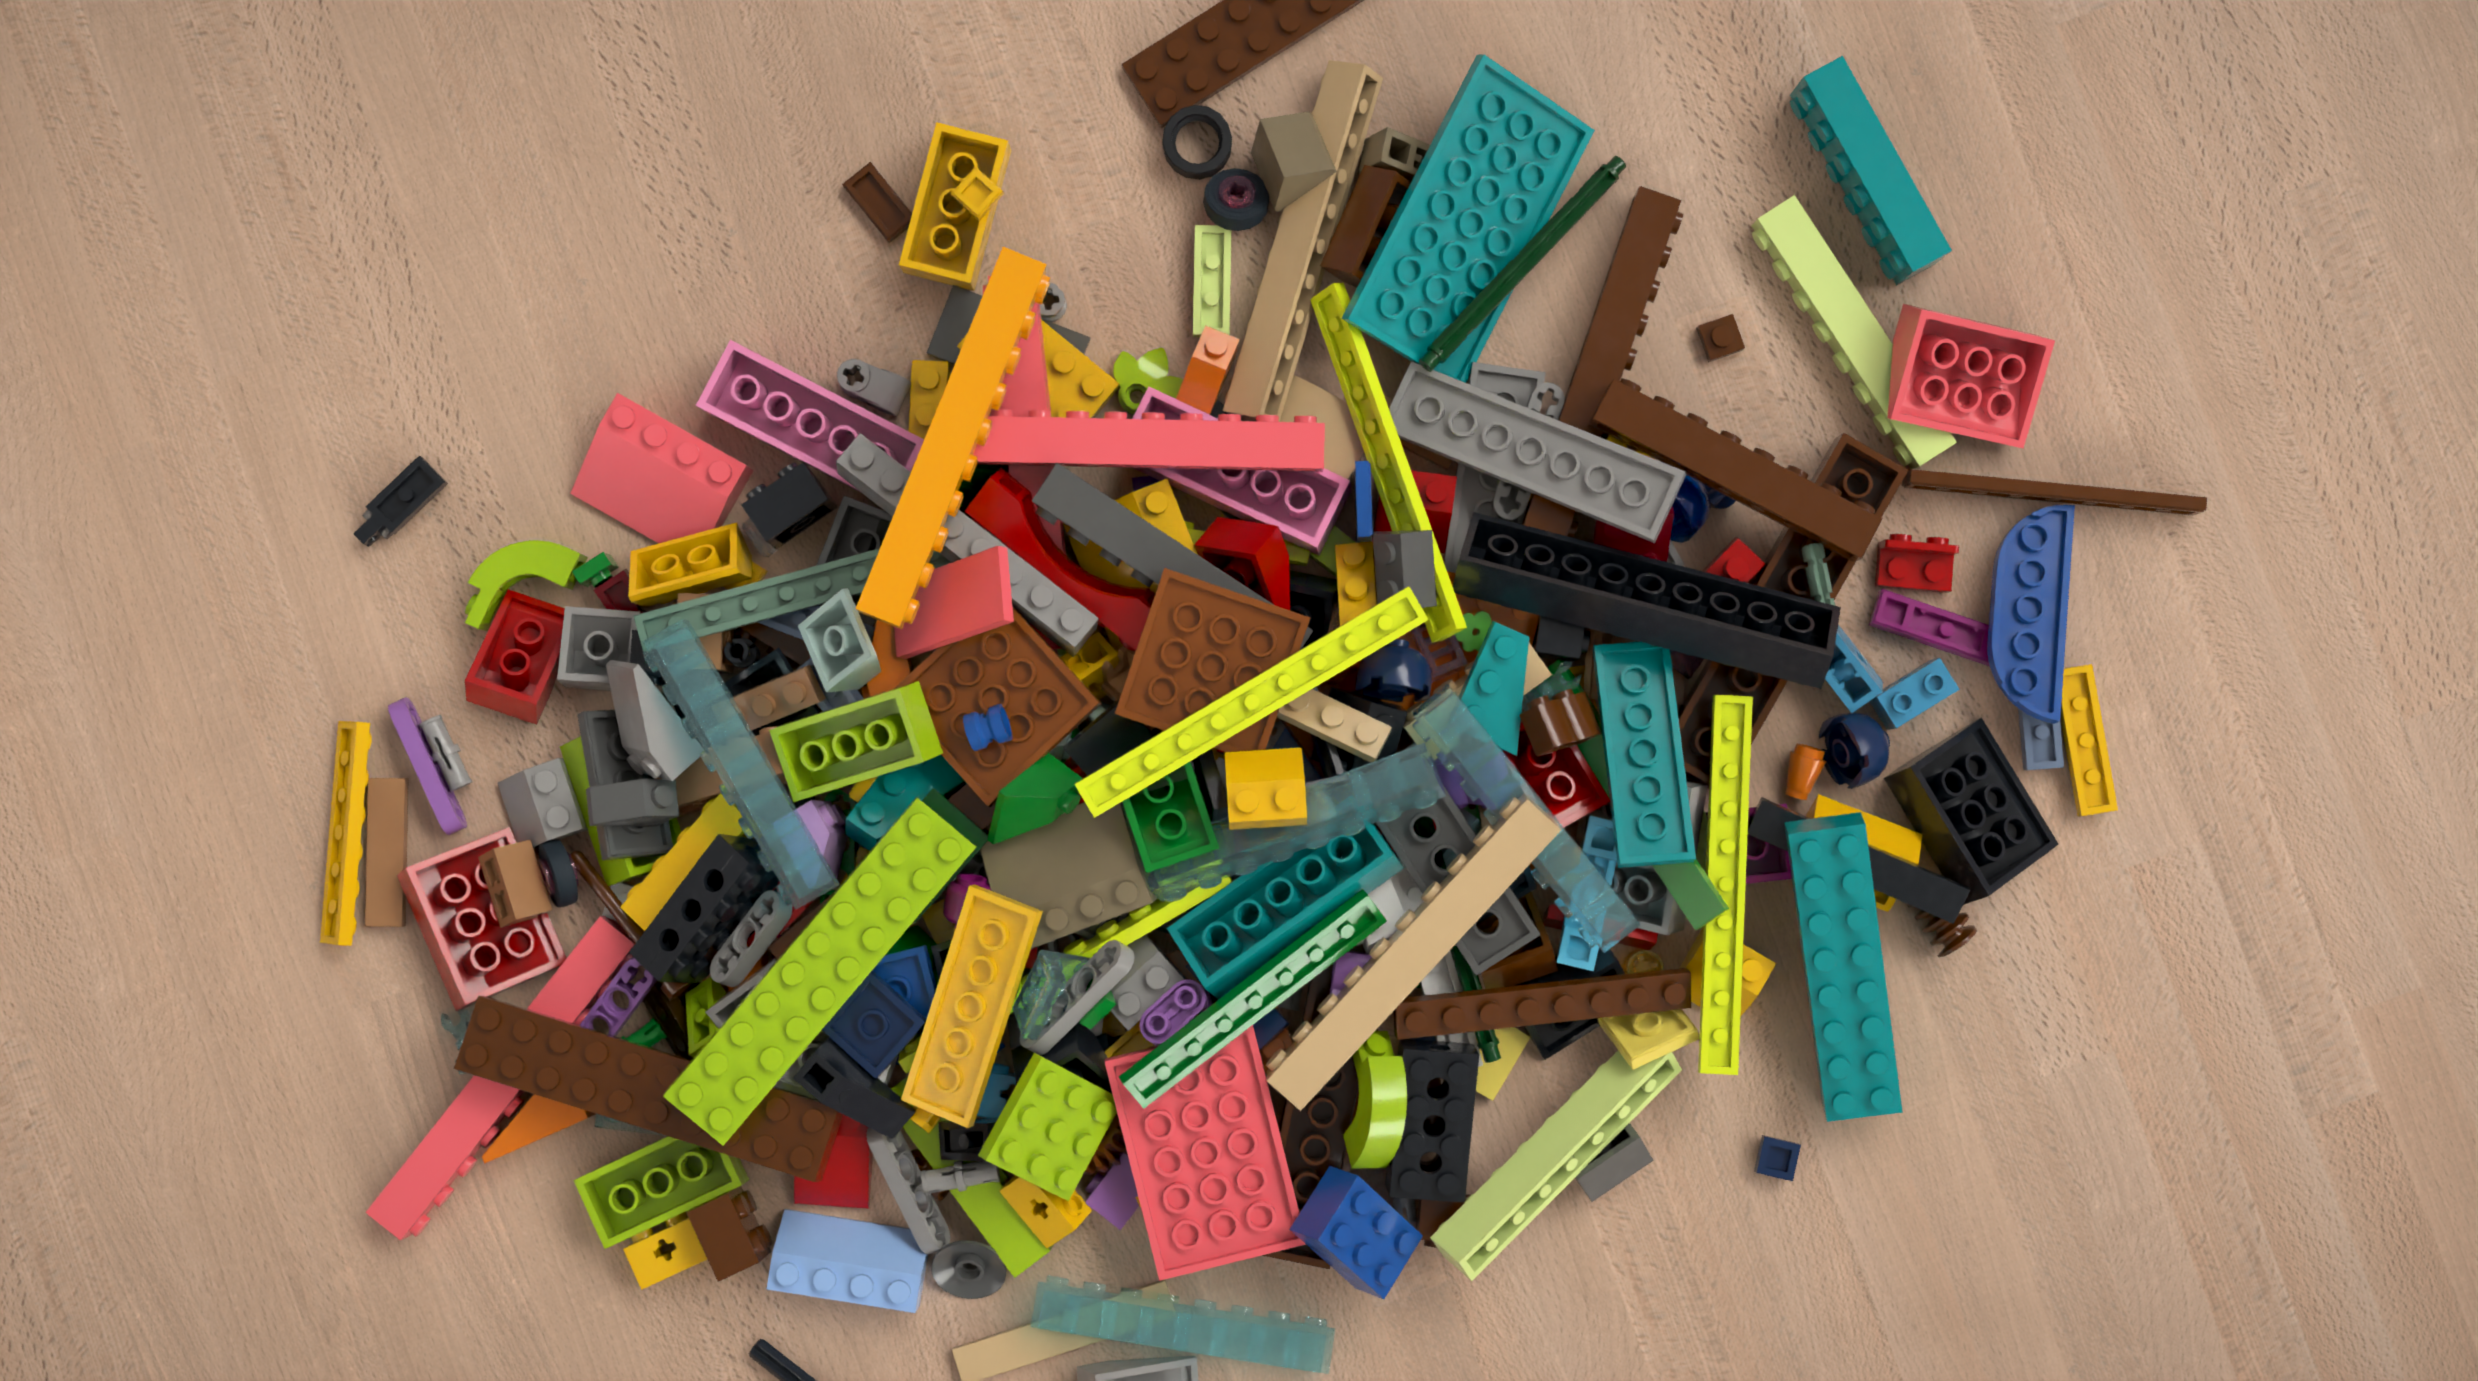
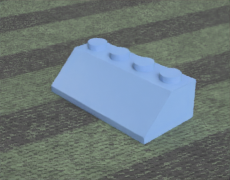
(847, 1261)

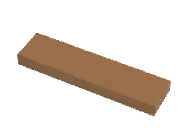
(386, 851)

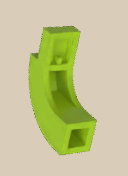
(513, 565)
(1381, 1104)

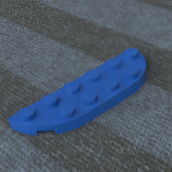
(2032, 611)

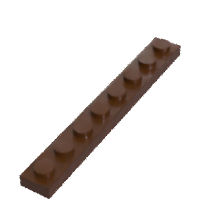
(1542, 1003)

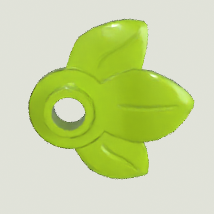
(1149, 371)

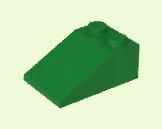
(1170, 820)

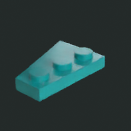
(1497, 684)

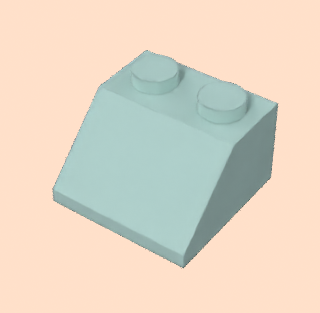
(840, 644)

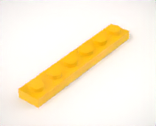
(345, 833)

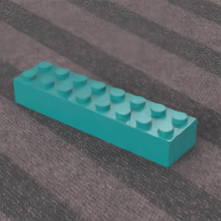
(1843, 966)

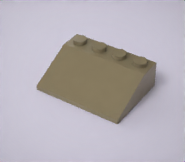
(1071, 870)

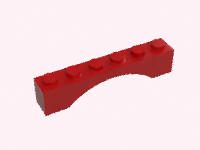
(1010, 515)

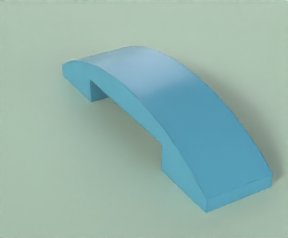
(1600, 848)

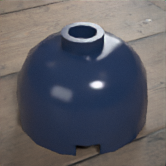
(1395, 673)
(1855, 748)

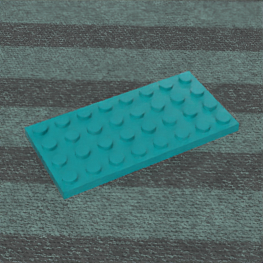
(1468, 214)

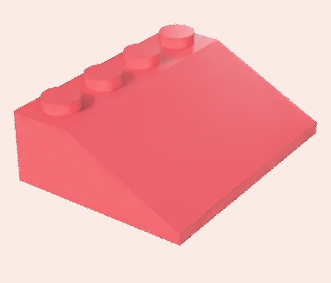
(1966, 375)
(657, 475)

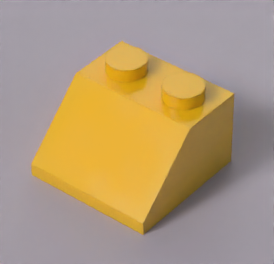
(1265, 788)
(1755, 972)

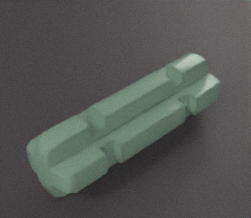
(1817, 573)

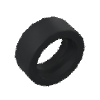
(1189, 115)

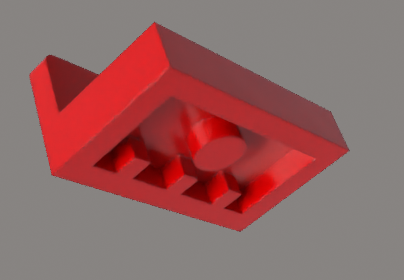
(1915, 564)

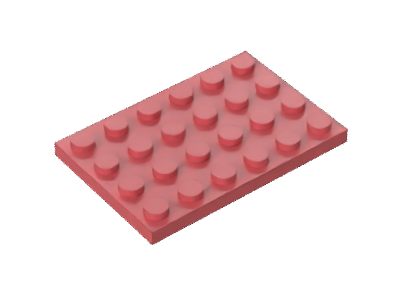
(1209, 1162)

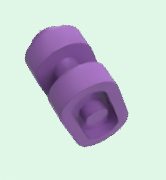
(1174, 1010)

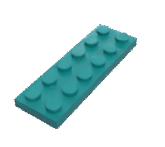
(1643, 755)

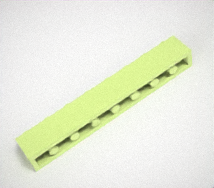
(1842, 322)
(1550, 1161)

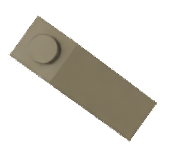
(1394, 152)

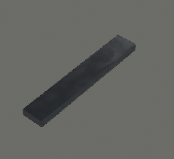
(1889, 872)

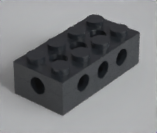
(704, 911)
(1450, 1137)

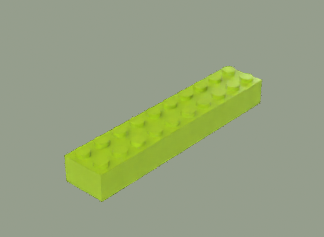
(819, 971)

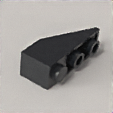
(849, 1089)

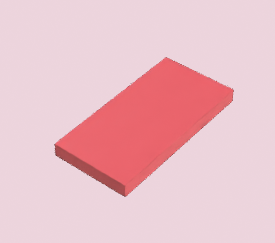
(959, 603)

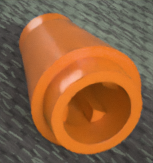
(1803, 770)

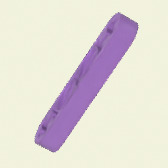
(430, 775)
(608, 1010)

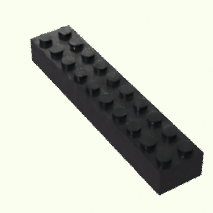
(1647, 600)

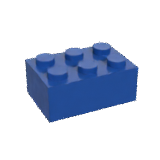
(1356, 1232)

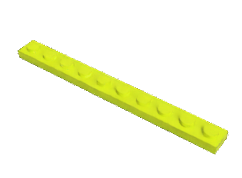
(1382, 446)
(1251, 701)
(1727, 871)
(1133, 927)

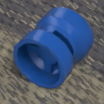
(984, 728)

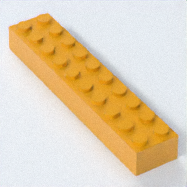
(952, 438)

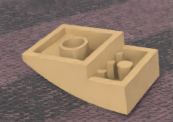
(1341, 441)

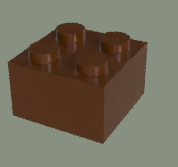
(1527, 962)
(730, 1232)

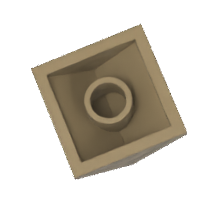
(1290, 157)

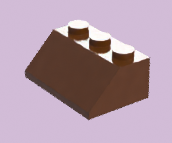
(1364, 223)

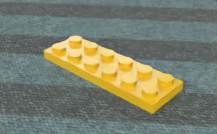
(971, 1005)

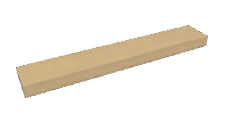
(1024, 1345)

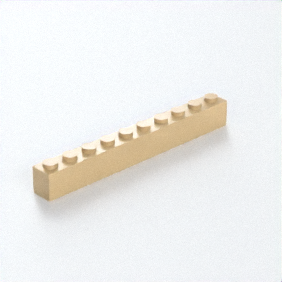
(1302, 238)
(1411, 951)

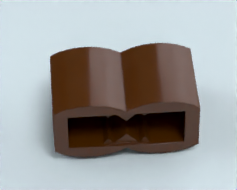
(1559, 722)

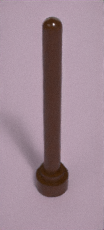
(613, 904)

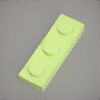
(1211, 279)

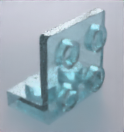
(1042, 988)

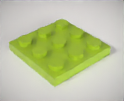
(1050, 1127)

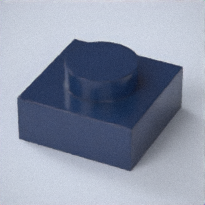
(1777, 1158)

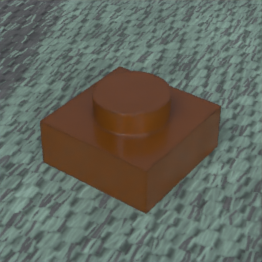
(1720, 338)

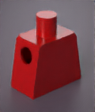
(1735, 562)

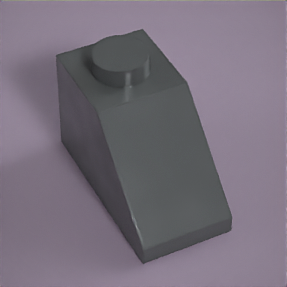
(633, 803)

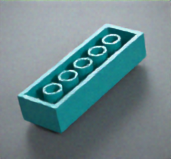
(1868, 171)
(1278, 904)

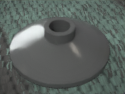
(968, 1269)

